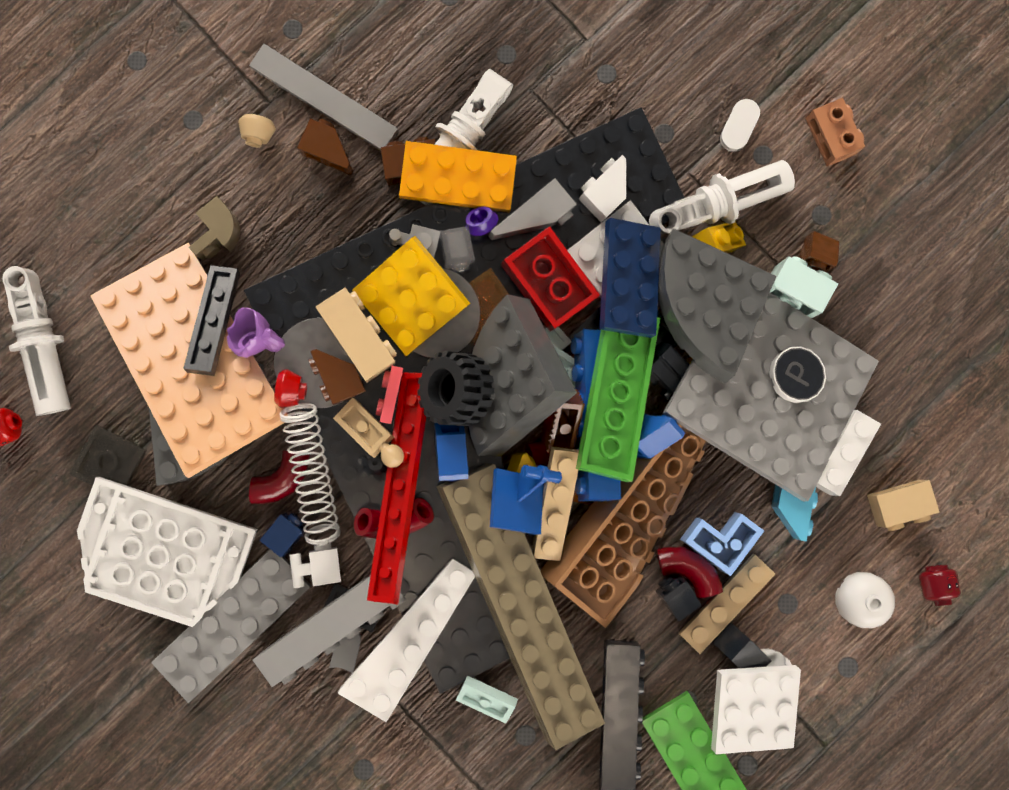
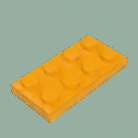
(457, 176)

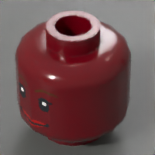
(939, 584)

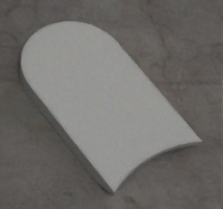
(346, 653)

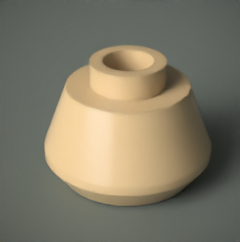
(256, 129)

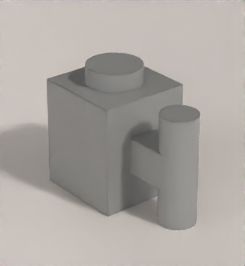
(426, 236)

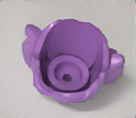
(252, 334)

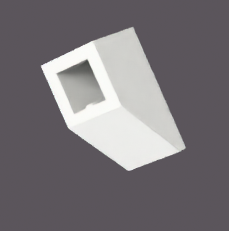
(606, 192)

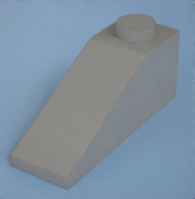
(542, 210)

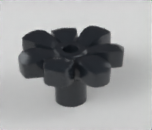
(370, 468)

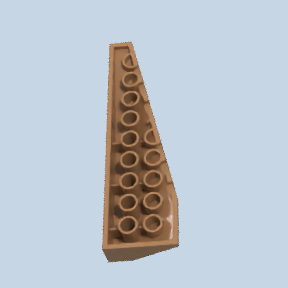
(617, 537)

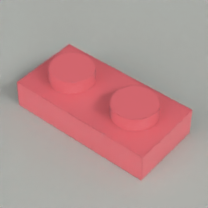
(386, 406)

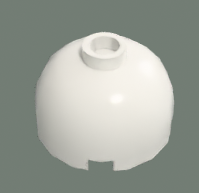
(865, 600)

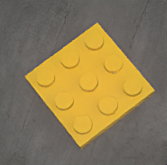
(411, 296)

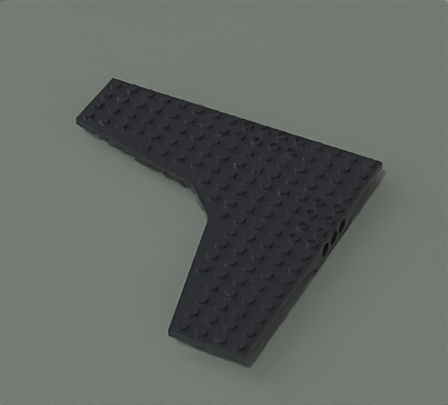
(470, 637)

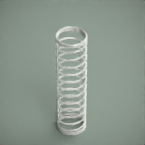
(290, 419)

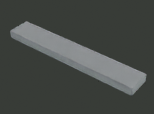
(323, 97)

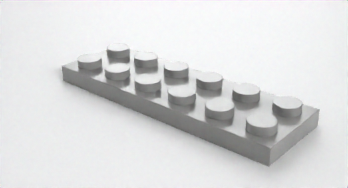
(229, 626)

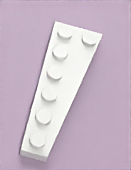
(396, 659)

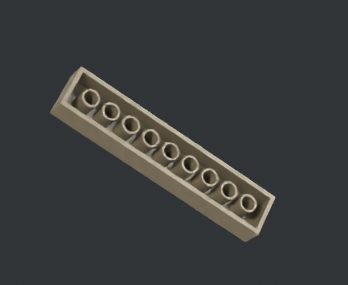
(522, 612)

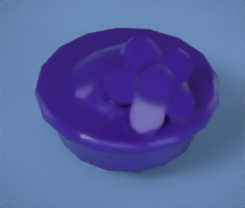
(481, 221)

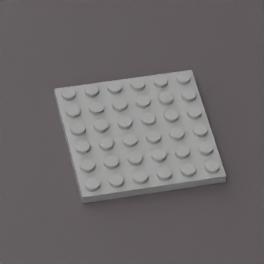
(754, 423)

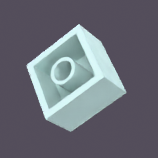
(802, 286)

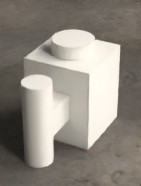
(322, 566)

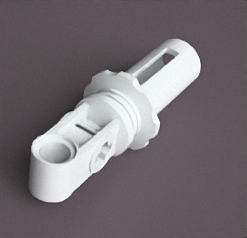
(467, 125)
(720, 200)
(36, 341)

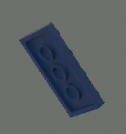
(630, 278)

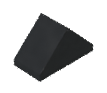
(740, 648)

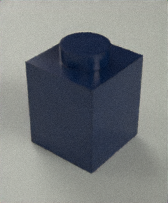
(283, 534)

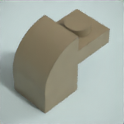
(222, 226)

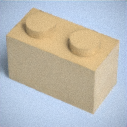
(903, 504)

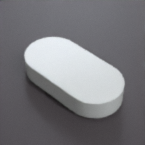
(740, 125)

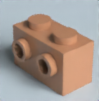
(835, 131)

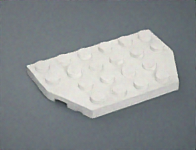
(159, 552)

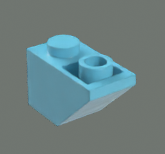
(794, 512)

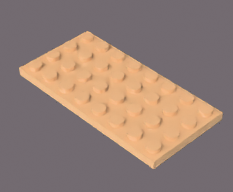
(152, 325)

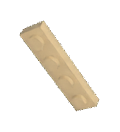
(556, 505)
(725, 606)

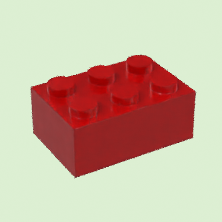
(550, 279)

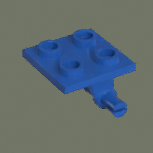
(519, 498)

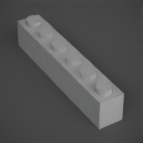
(322, 633)

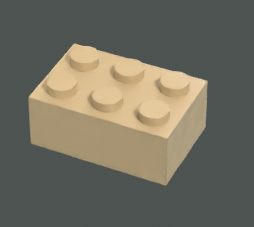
(357, 334)

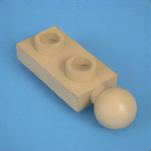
(369, 433)

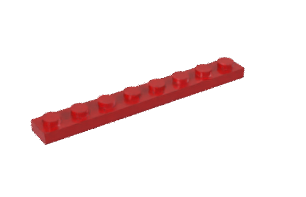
(398, 496)

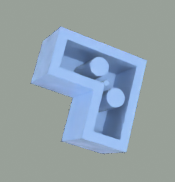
(723, 548)

